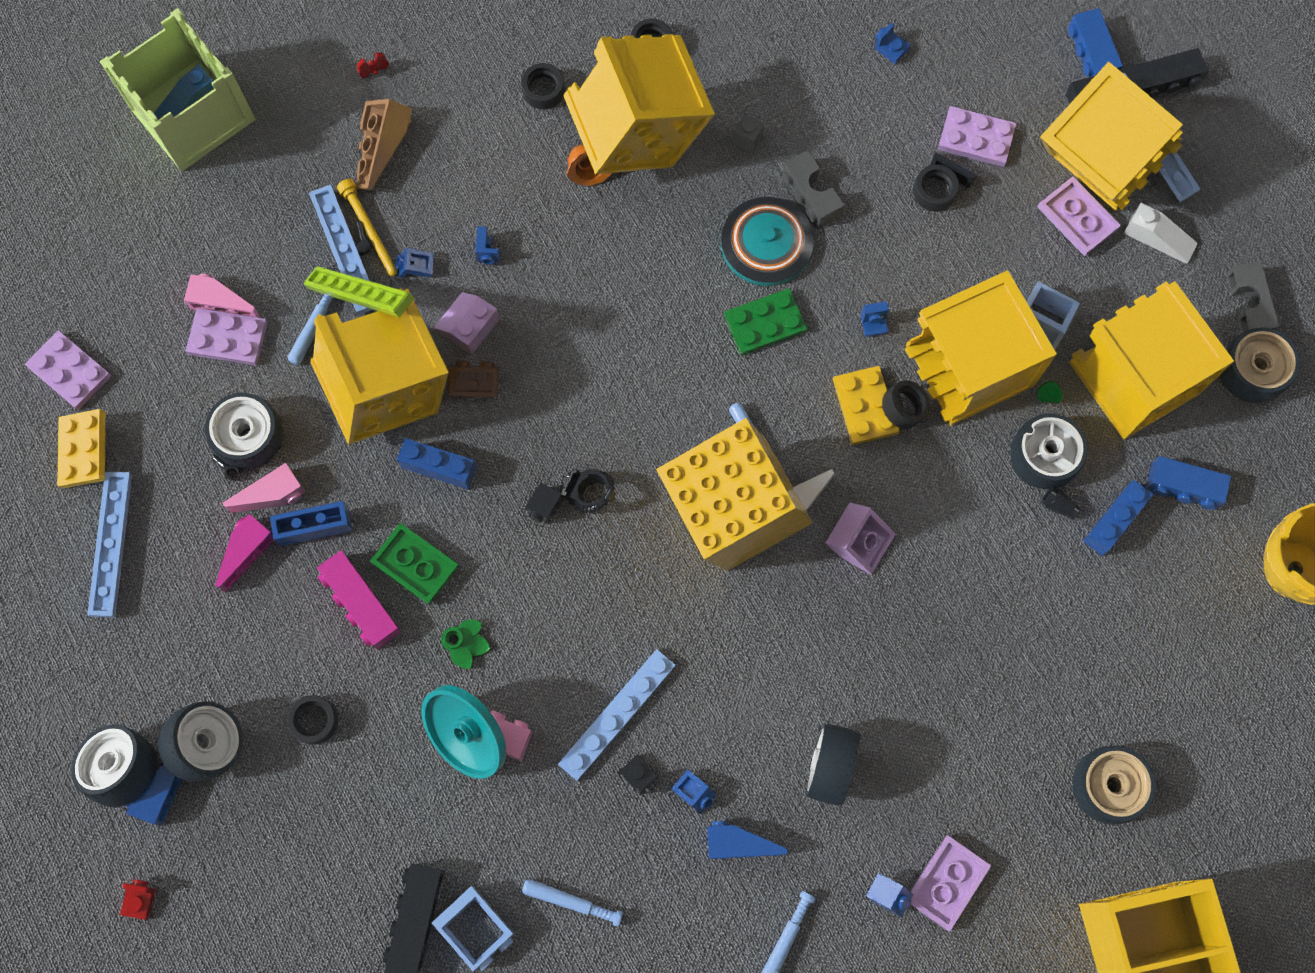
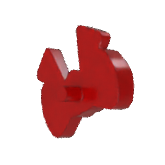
(372, 66)

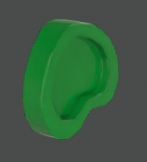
(1050, 391)

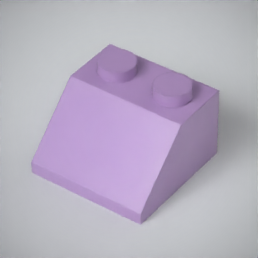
(468, 322)
(860, 537)

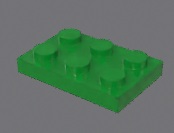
(765, 321)
(414, 563)

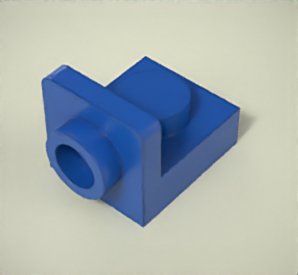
(891, 44)
(484, 250)
(415, 263)
(874, 319)
(694, 792)

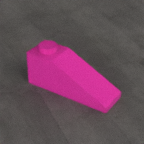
(244, 547)

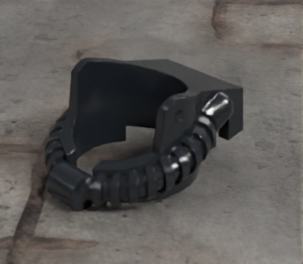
(578, 482)

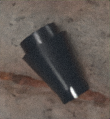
(1058, 502)

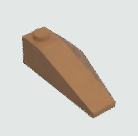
(383, 128)

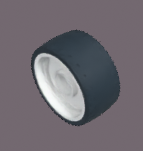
(231, 418)
(1039, 466)
(218, 737)
(833, 764)
(113, 766)

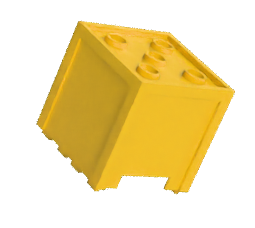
(639, 104)
(1113, 136)
(979, 348)
(1150, 359)
(378, 371)

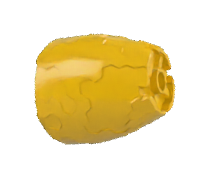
(1293, 543)

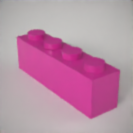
(358, 600)

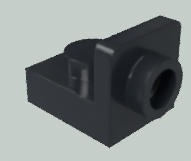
(639, 775)

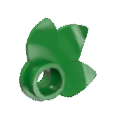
(468, 645)

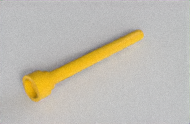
(348, 189)

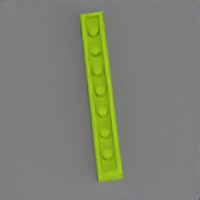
(359, 291)

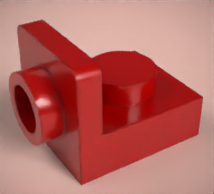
(137, 899)

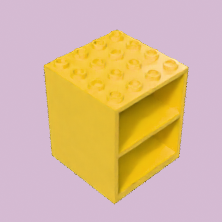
(734, 496)
(1160, 930)

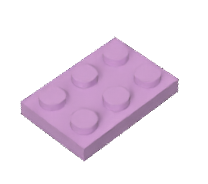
(977, 136)
(1078, 216)
(226, 336)
(68, 370)
(948, 883)

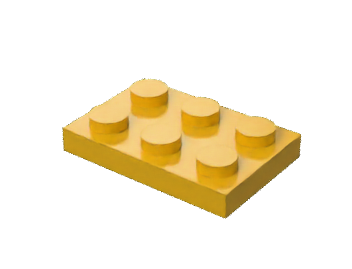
(861, 404)
(81, 448)

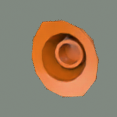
(581, 170)

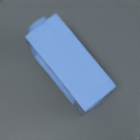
(1062, 306)
(458, 907)

